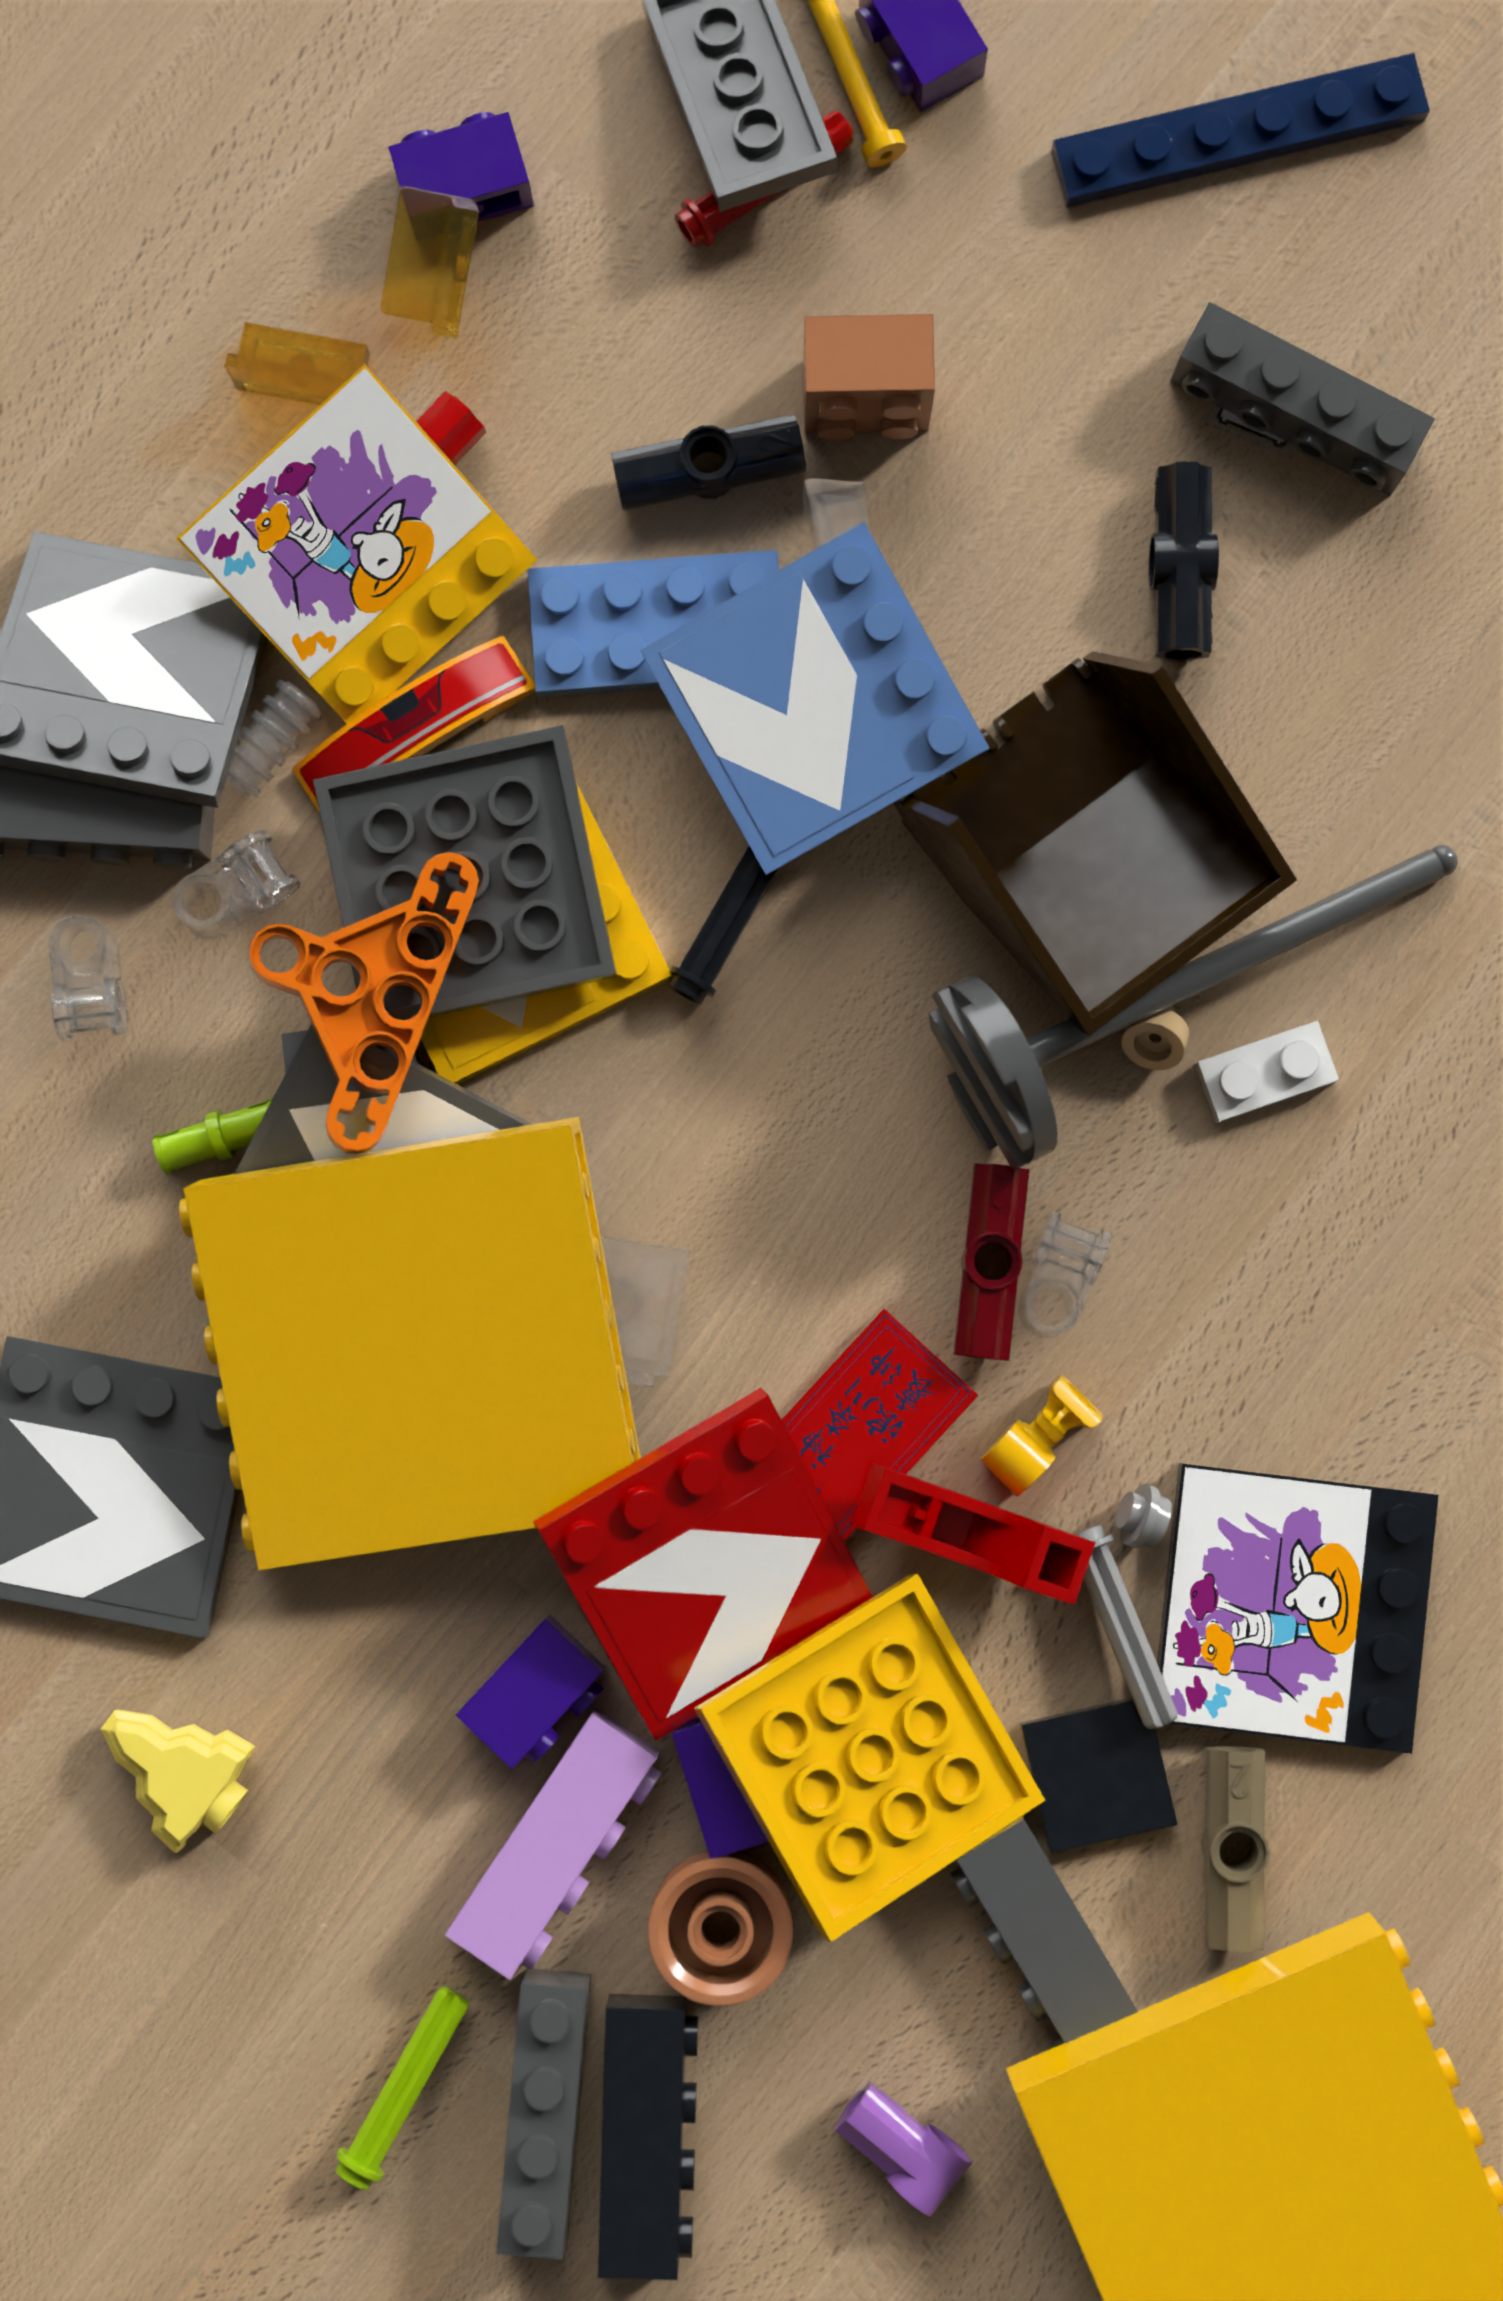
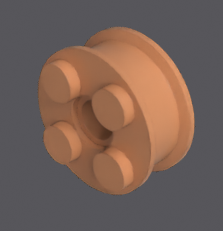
(720, 1970)

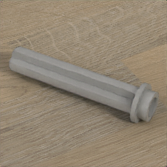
(1126, 1634)

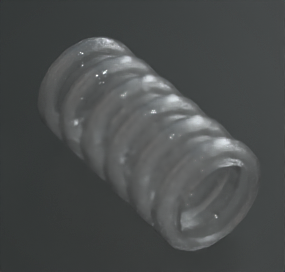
(271, 736)

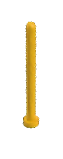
(882, 143)

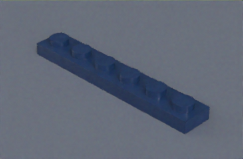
(1240, 130)

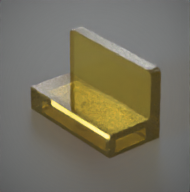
(430, 258)
(293, 363)

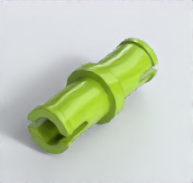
(215, 1137)

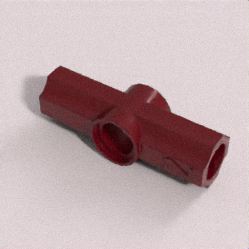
(996, 1219)

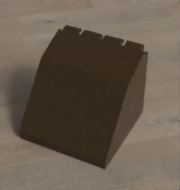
(1099, 837)

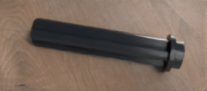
(721, 930)

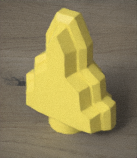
(180, 1773)

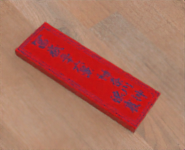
(873, 1405)

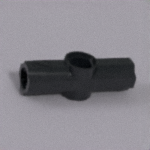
(750, 455)
(1183, 562)

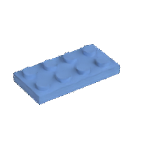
(600, 615)

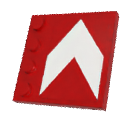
(704, 1560)

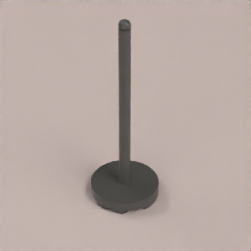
(1000, 1070)

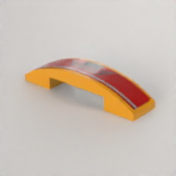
(422, 713)

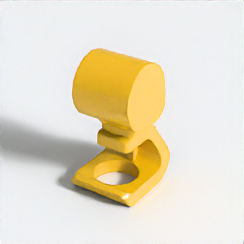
(1026, 1449)

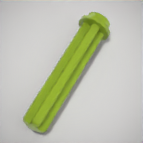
(362, 2161)

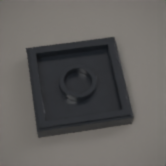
(1097, 1775)

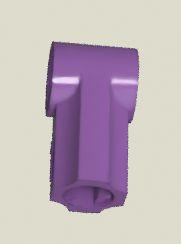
(917, 2159)

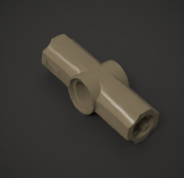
(1237, 1889)

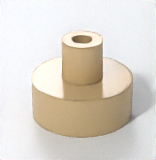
(1156, 1040)

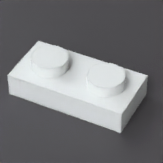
(1266, 1071)

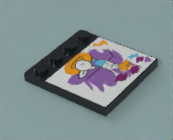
(1296, 1607)

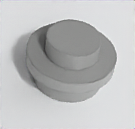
(1143, 1517)

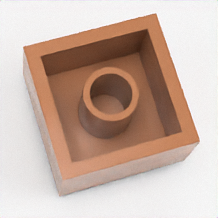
(868, 375)

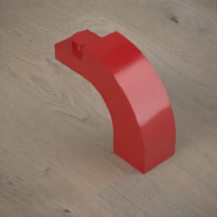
(973, 1533)

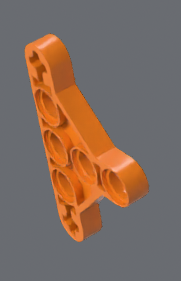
(382, 959)

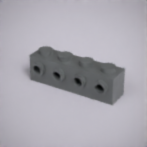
(1301, 399)

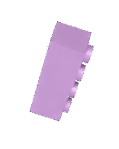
(553, 1844)

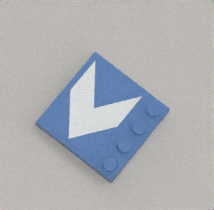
(814, 698)

